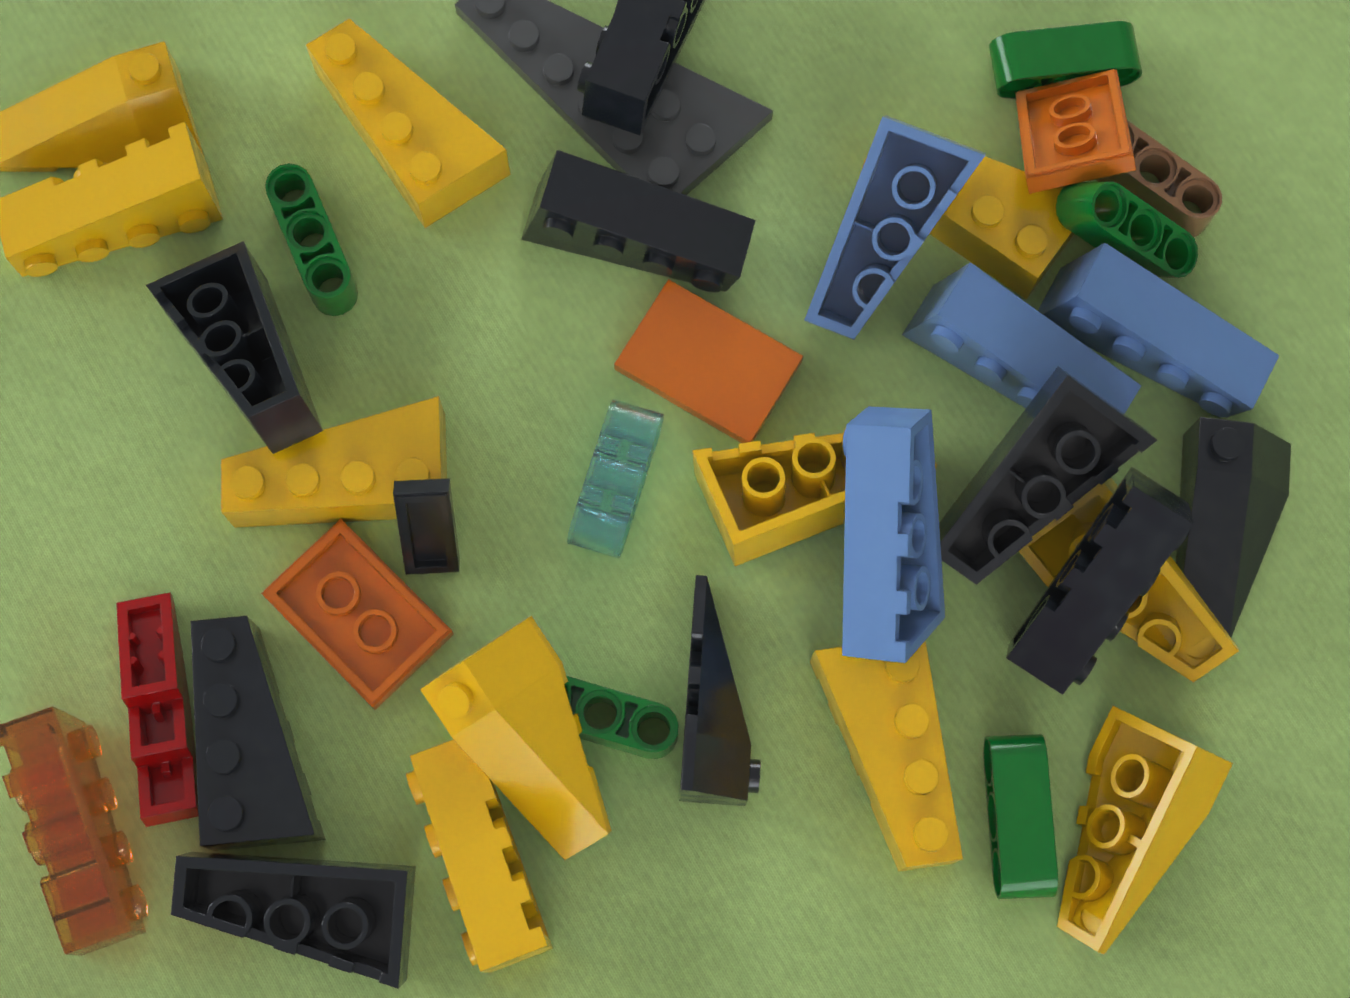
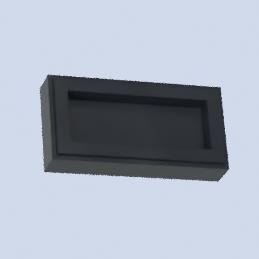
(426, 526)

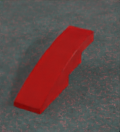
(158, 709)

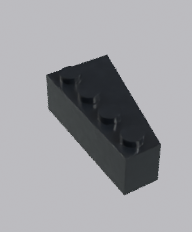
(635, 60)
(239, 335)

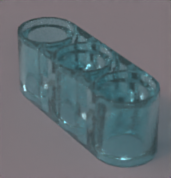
(615, 478)

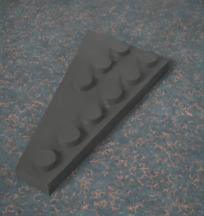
(689, 129)

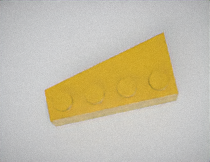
(411, 129)
(110, 206)
(1004, 226)
(338, 472)
(773, 491)
(897, 751)
(480, 858)

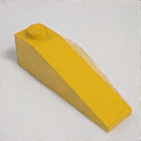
(96, 113)
(1164, 622)
(519, 728)
(1139, 814)

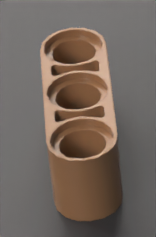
(1176, 183)

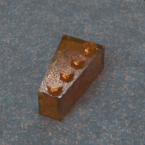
(73, 830)

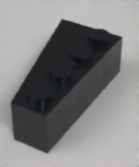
(637, 224)
(1036, 474)
(1101, 581)
(244, 745)
(321, 909)

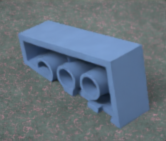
(894, 207)
(1158, 331)
(1007, 341)
(890, 535)

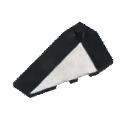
(1236, 493)
(715, 731)

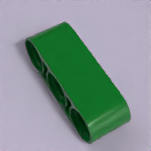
(1063, 53)
(305, 218)
(1124, 221)
(629, 715)
(1020, 816)

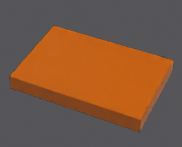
(1074, 131)
(708, 362)
(357, 614)

